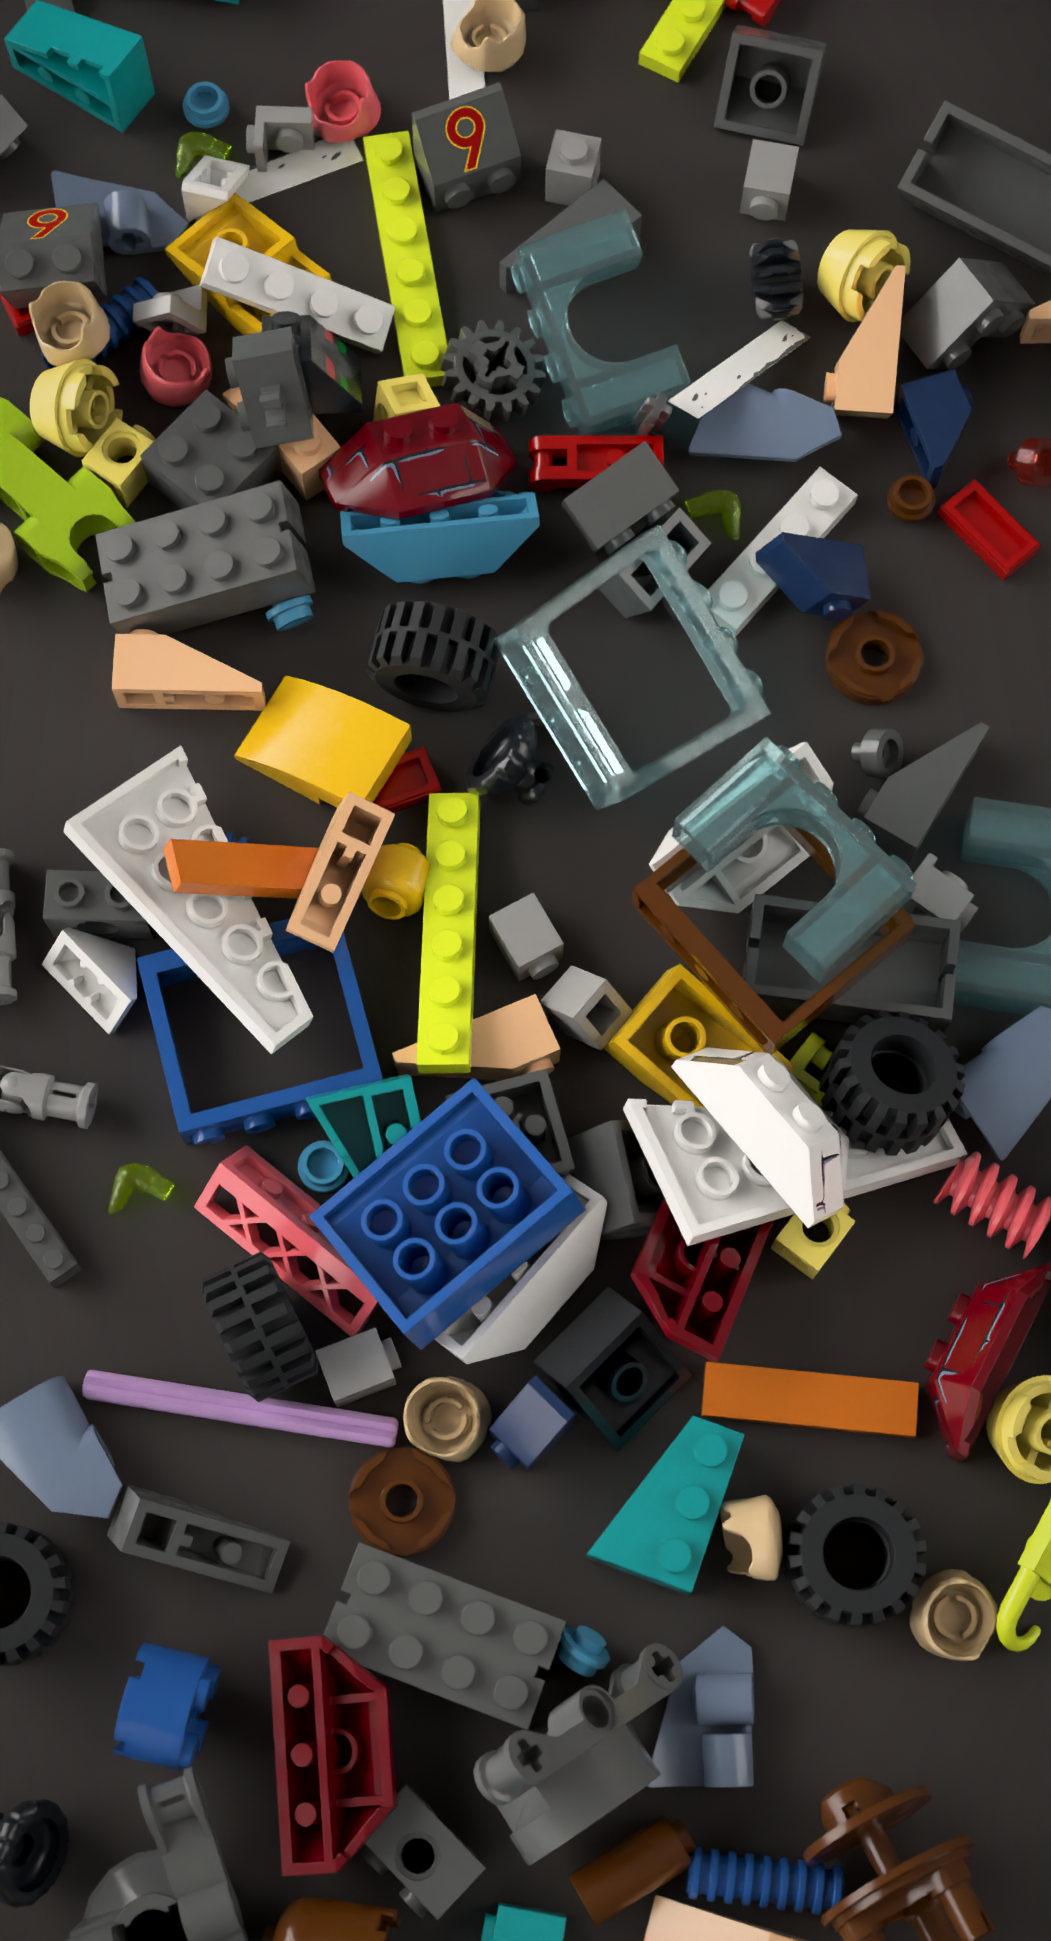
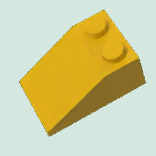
(672, 1023)

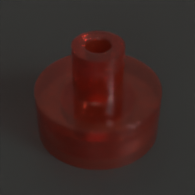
(1032, 462)

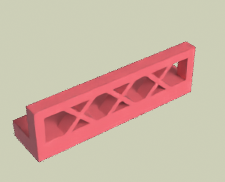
(273, 1199)

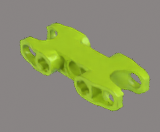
(54, 510)

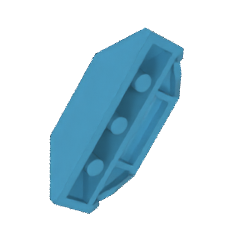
(444, 542)

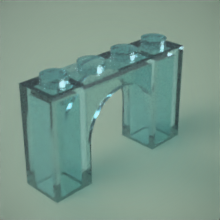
(552, 274)
(771, 791)
(997, 975)

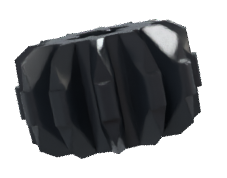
(776, 278)

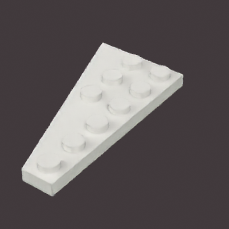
(212, 934)
(720, 1190)

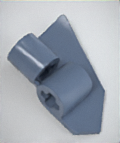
(129, 216)
(765, 426)
(1009, 1082)
(58, 1451)
(709, 1718)

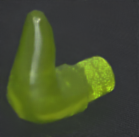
(198, 144)
(718, 502)
(140, 1177)

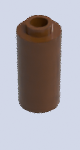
(633, 1868)

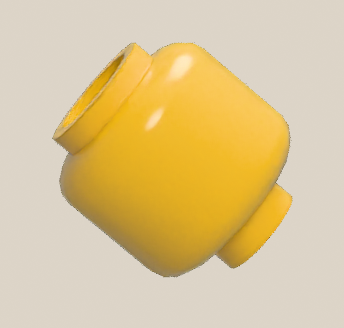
(396, 881)

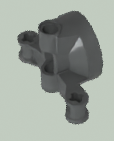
(584, 1764)
(181, 1871)

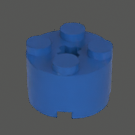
(164, 1707)

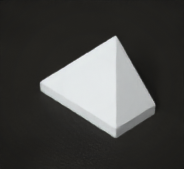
(211, 185)
(95, 974)

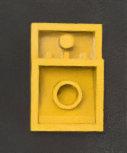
(244, 226)
(324, 743)

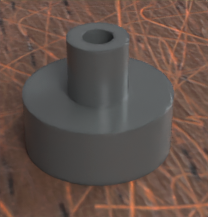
(879, 752)

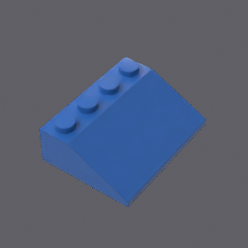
(447, 1213)

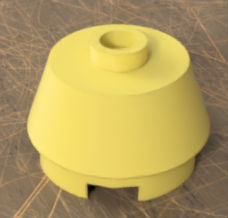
(857, 268)
(74, 405)
(1022, 1428)

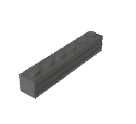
(34, 1228)

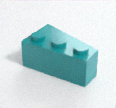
(83, 62)
(367, 1118)
(673, 1510)

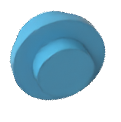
(205, 105)
(290, 612)
(322, 1167)
(583, 1650)

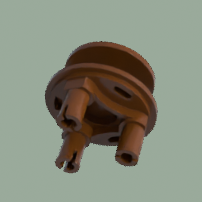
(902, 1890)

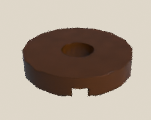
(868, 683)
(394, 1469)

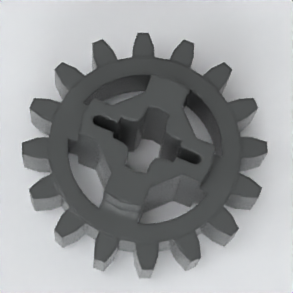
(477, 354)

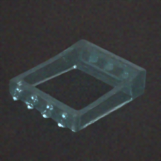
(566, 707)

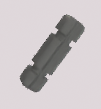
(651, 415)

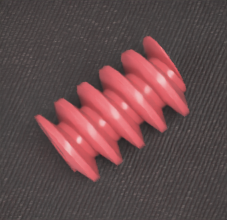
(996, 1202)

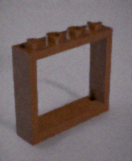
(723, 980)

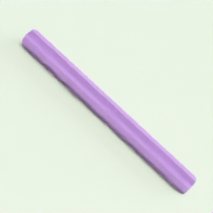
(240, 1408)

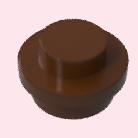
(911, 499)

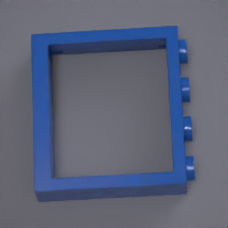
(259, 1112)

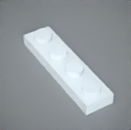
(282, 287)
(810, 512)

